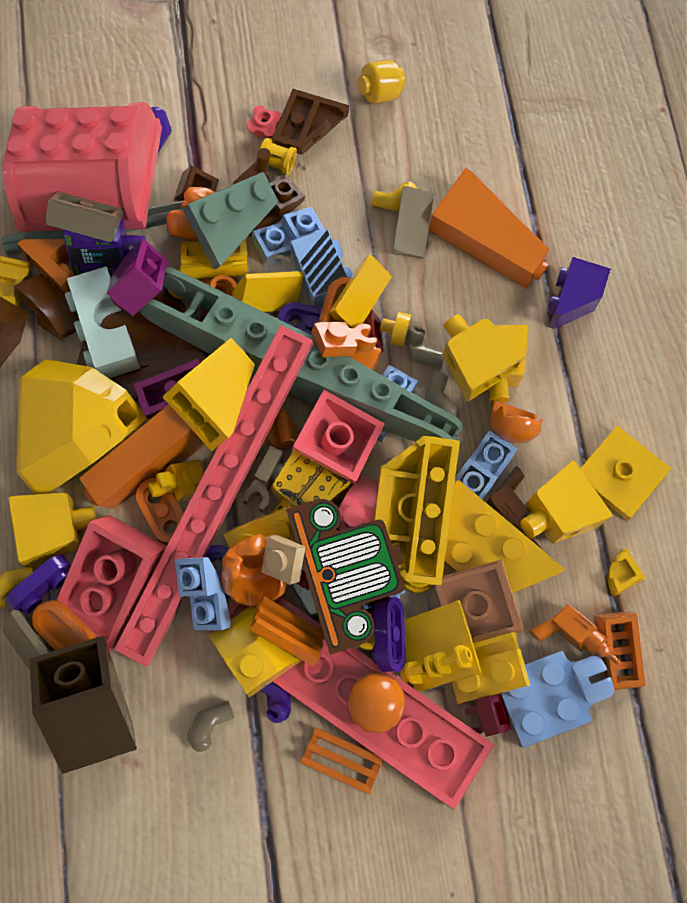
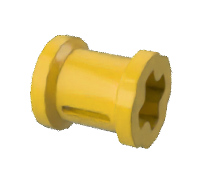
(288, 156)

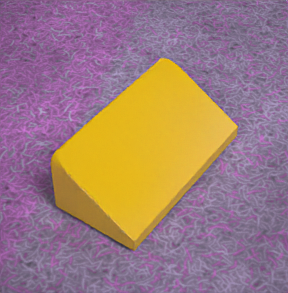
(269, 290)
(361, 292)

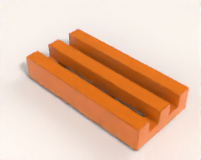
(288, 631)
(370, 773)

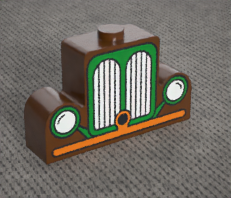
(345, 570)

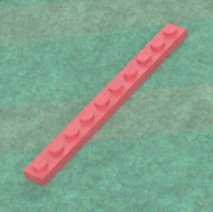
(215, 493)

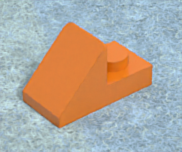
(49, 259)

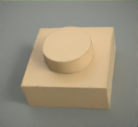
(283, 559)

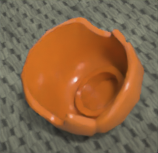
(514, 423)
(376, 702)

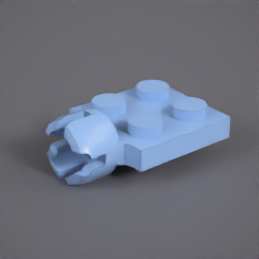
(557, 697)

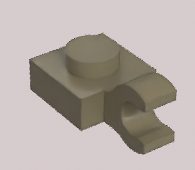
(264, 477)

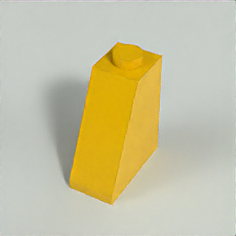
(213, 393)

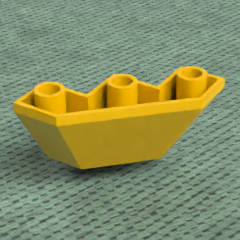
(68, 422)

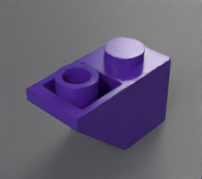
(580, 291)

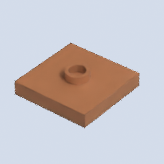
(484, 599)

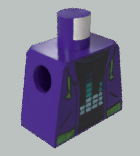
(92, 253)

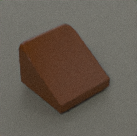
(194, 178)

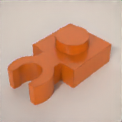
(337, 340)

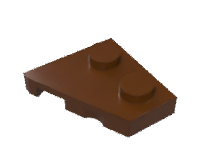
(307, 120)

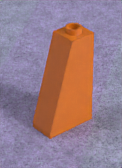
(488, 231)
(141, 456)

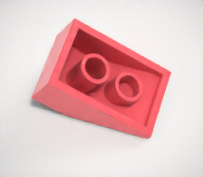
(110, 576)

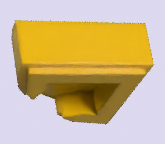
(623, 573)

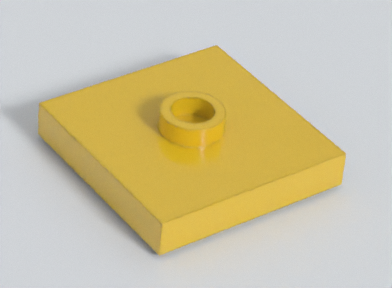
(624, 472)

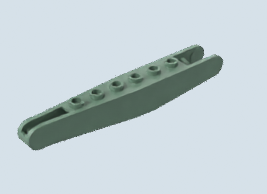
(341, 376)

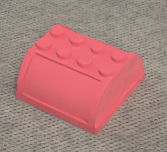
(83, 152)

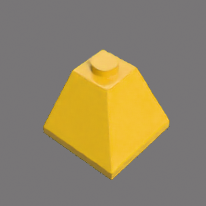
(249, 655)

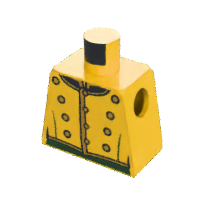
(306, 481)

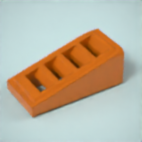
(633, 648)

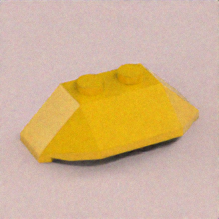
(417, 505)

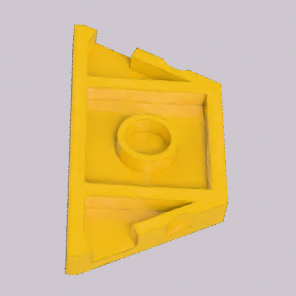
(482, 536)

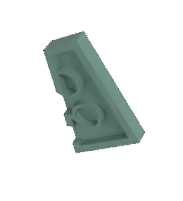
(230, 216)

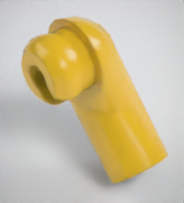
(390, 201)
(11, 579)

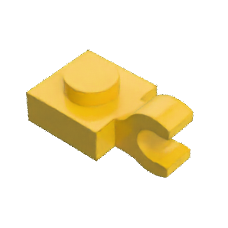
(178, 479)

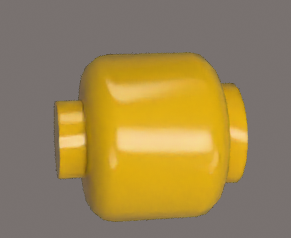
(381, 81)

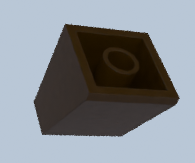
(81, 705)

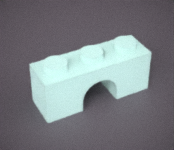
(109, 349)

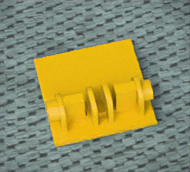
(438, 648)

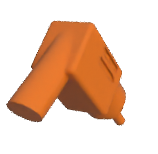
(577, 631)

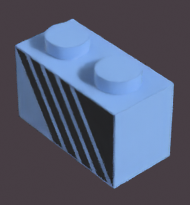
(320, 262)

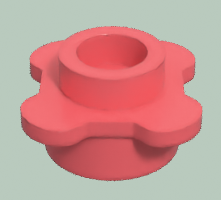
(260, 128)

